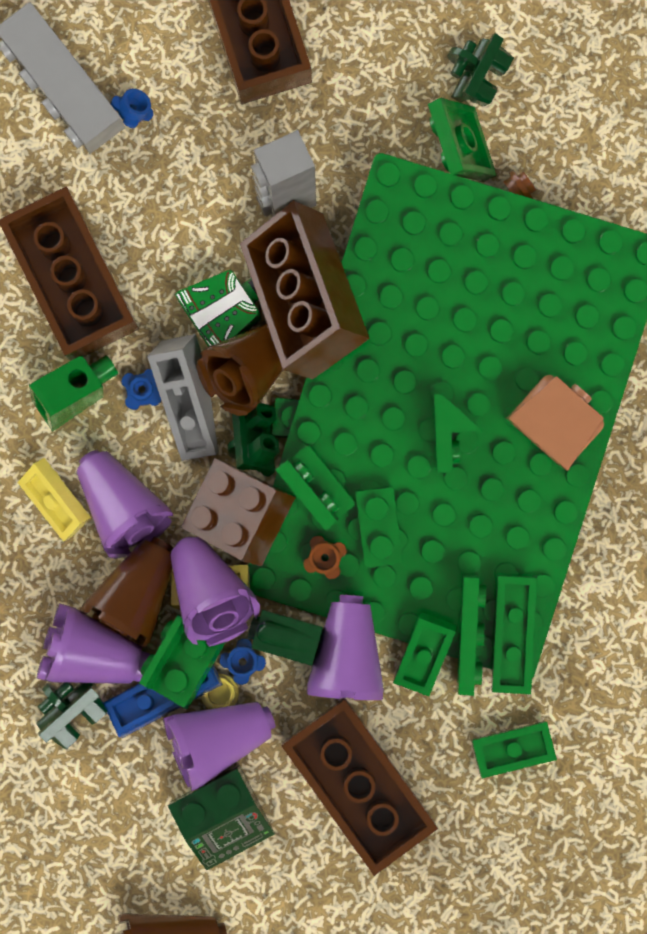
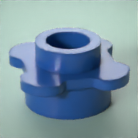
(133, 107)
(134, 397)
(253, 661)

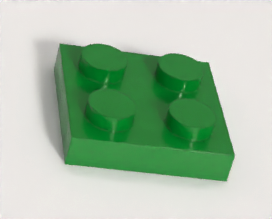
(461, 140)

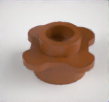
(315, 562)

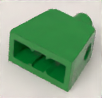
(60, 400)

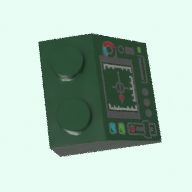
(221, 818)

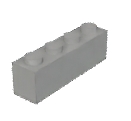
(59, 78)
(284, 174)

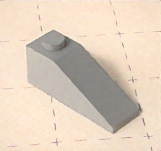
(184, 396)

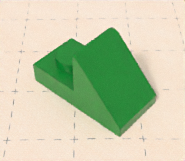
(449, 420)

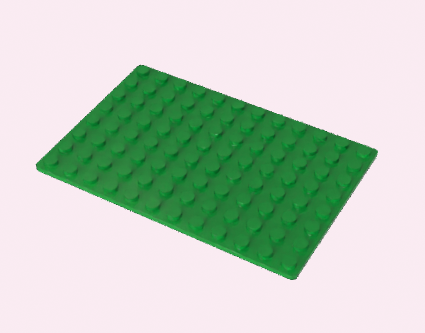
(477, 304)

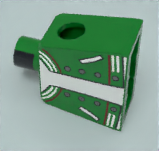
(220, 306)

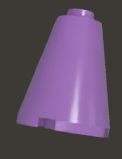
(120, 504)
(210, 594)
(347, 654)
(216, 739)

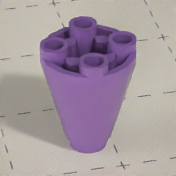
(88, 652)

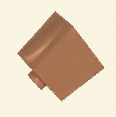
(557, 420)

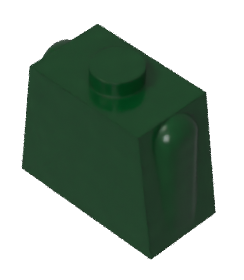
(285, 637)

